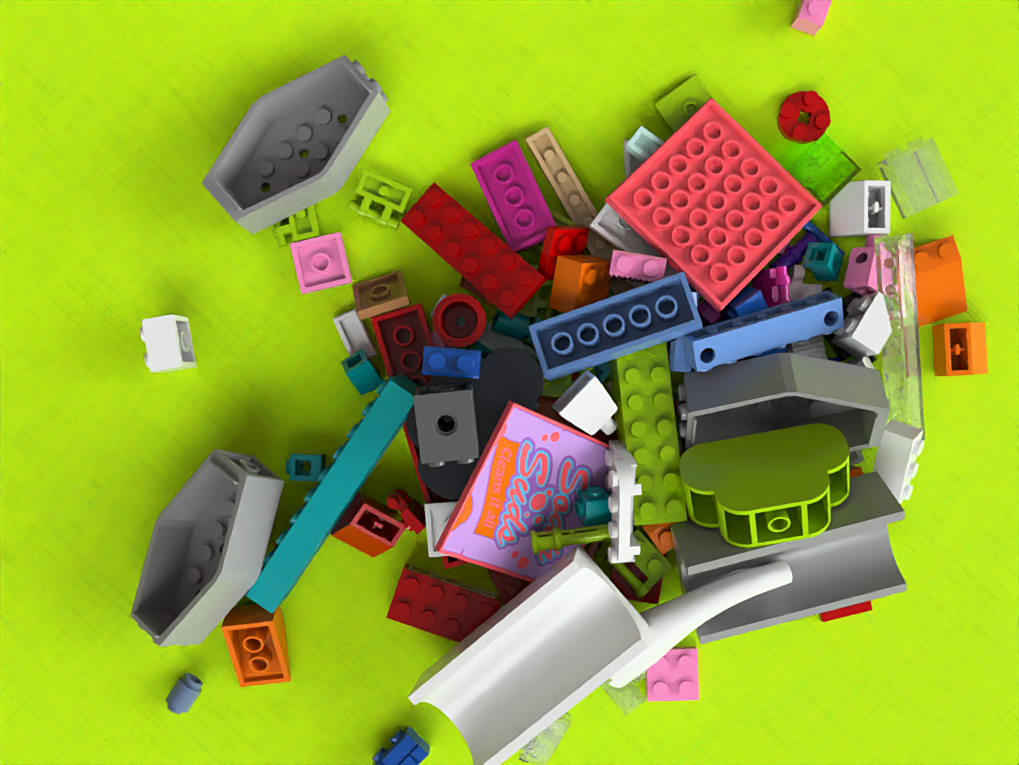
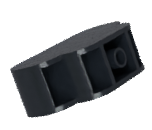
(503, 377)

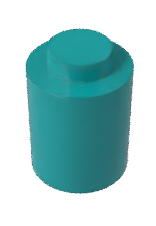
(515, 328)

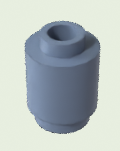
(184, 693)

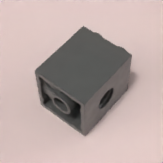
(444, 440)

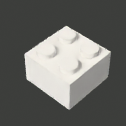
(168, 343)

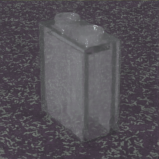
(917, 176)

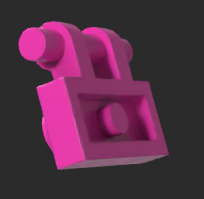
(773, 285)

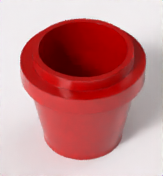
(452, 308)

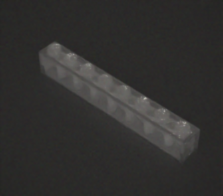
(901, 351)

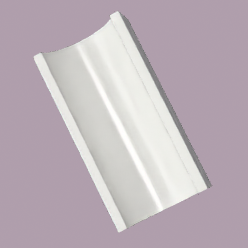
(534, 658)

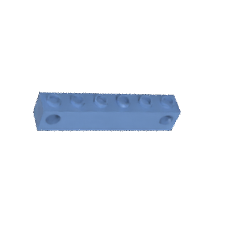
(764, 330)

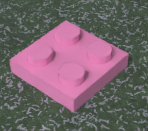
(321, 263)
(674, 676)

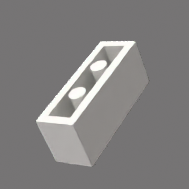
(897, 457)

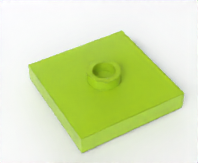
(682, 103)

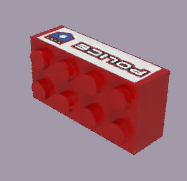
(440, 604)

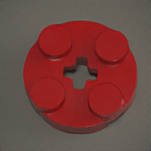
(790, 110)

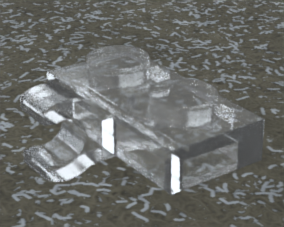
(627, 697)

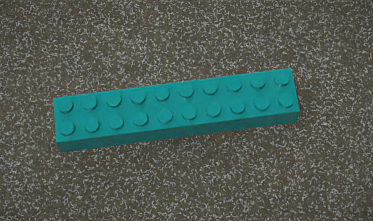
(334, 493)

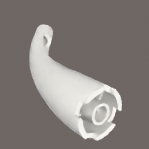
(683, 614)

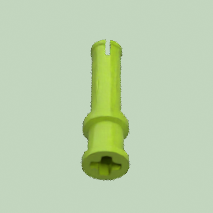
(558, 538)

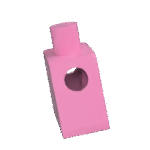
(861, 269)

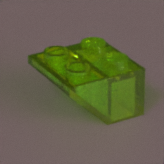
(824, 169)

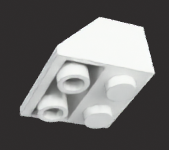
(861, 209)
(864, 327)

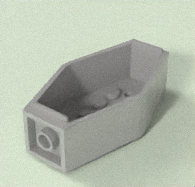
(282, 126)
(782, 394)
(206, 548)

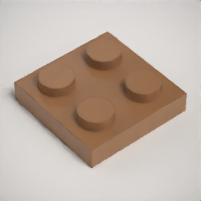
(380, 295)

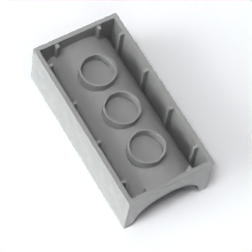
(829, 571)

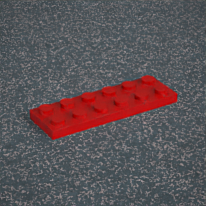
(473, 250)

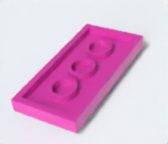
(514, 196)

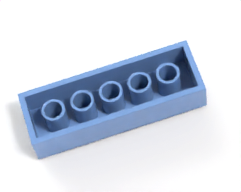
(615, 327)

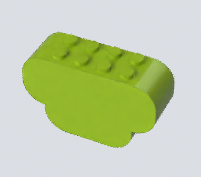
(767, 484)

